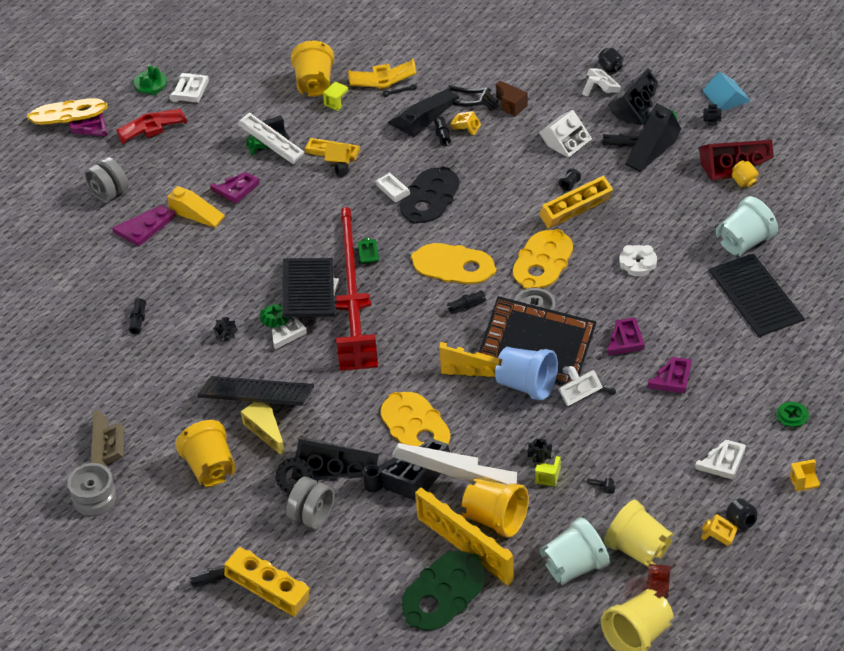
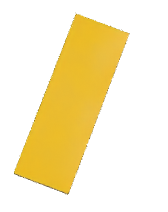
(318, 147)

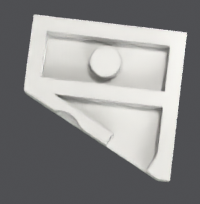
(290, 331)
(723, 460)

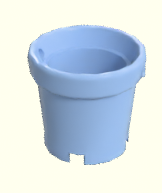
(528, 371)

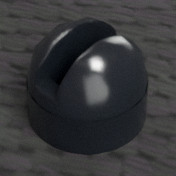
(341, 169)

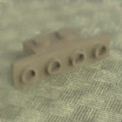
(106, 442)

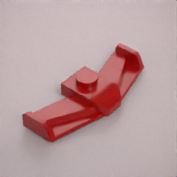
(150, 124)

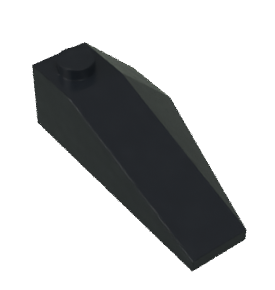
(634, 101)
(420, 115)
(655, 137)
(332, 460)

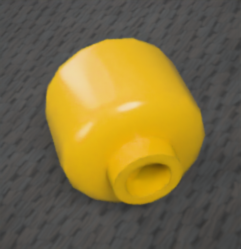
(745, 174)

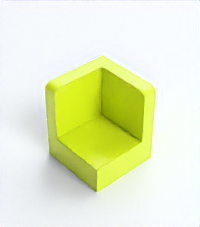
(333, 95)
(548, 474)

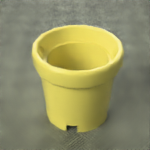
(638, 534)
(636, 622)

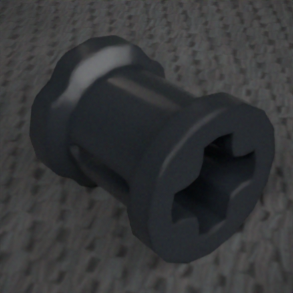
(567, 182)

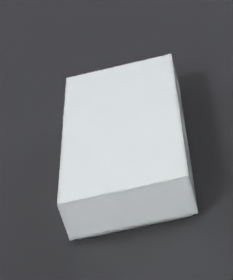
(392, 187)

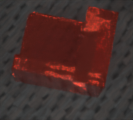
(659, 579)

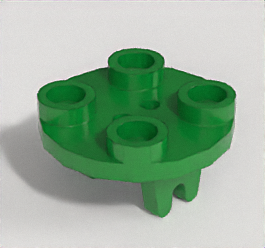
(150, 81)

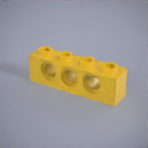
(576, 202)
(237, 570)

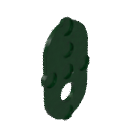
(451, 581)

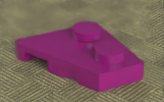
(89, 126)
(236, 187)
(626, 337)
(672, 376)

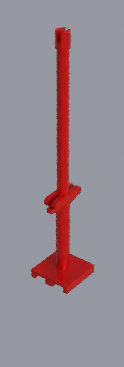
(357, 350)

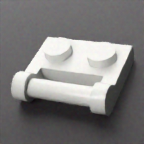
(194, 89)

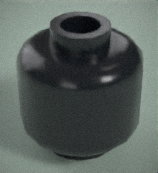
(610, 60)
(741, 514)

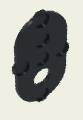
(432, 186)

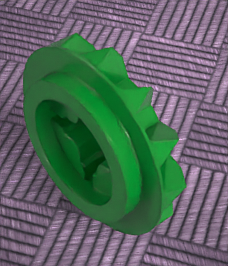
(269, 320)
(791, 408)

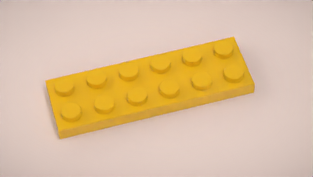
(464, 535)

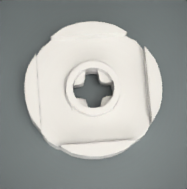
(647, 258)

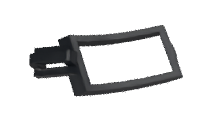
(485, 94)

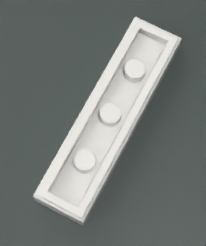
(271, 138)

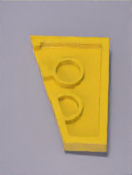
(464, 363)

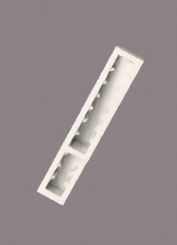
(452, 464)

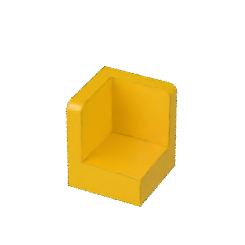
(337, 153)
(804, 475)

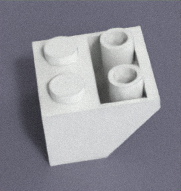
(566, 134)

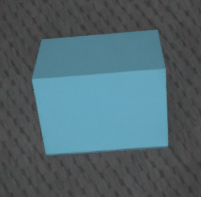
(725, 92)

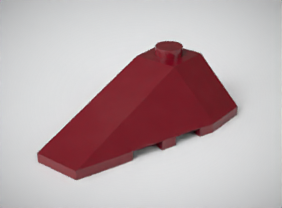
(721, 157)

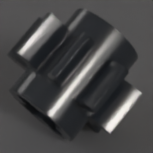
(712, 114)
(225, 329)
(539, 450)

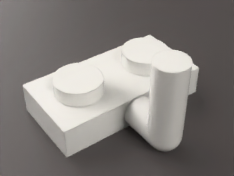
(602, 79)
(579, 386)

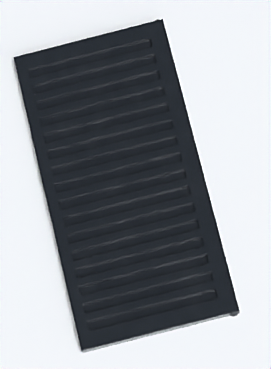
(308, 287)
(756, 295)
(256, 390)

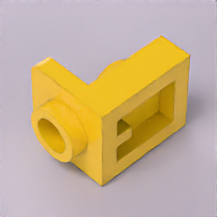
(466, 120)
(719, 529)

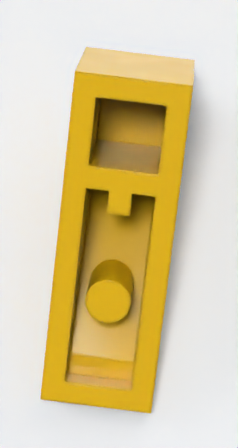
(193, 207)

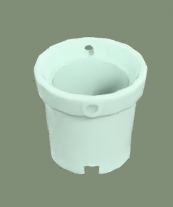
(747, 226)
(575, 552)

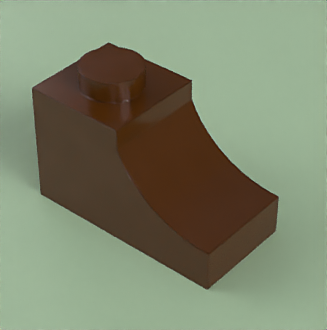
(512, 98)

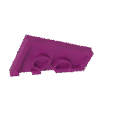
(145, 225)

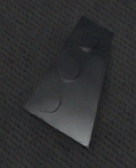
(408, 478)

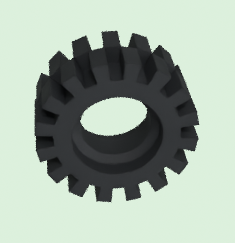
(285, 466)

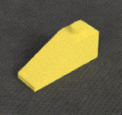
(261, 421)

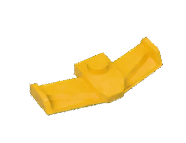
(382, 75)

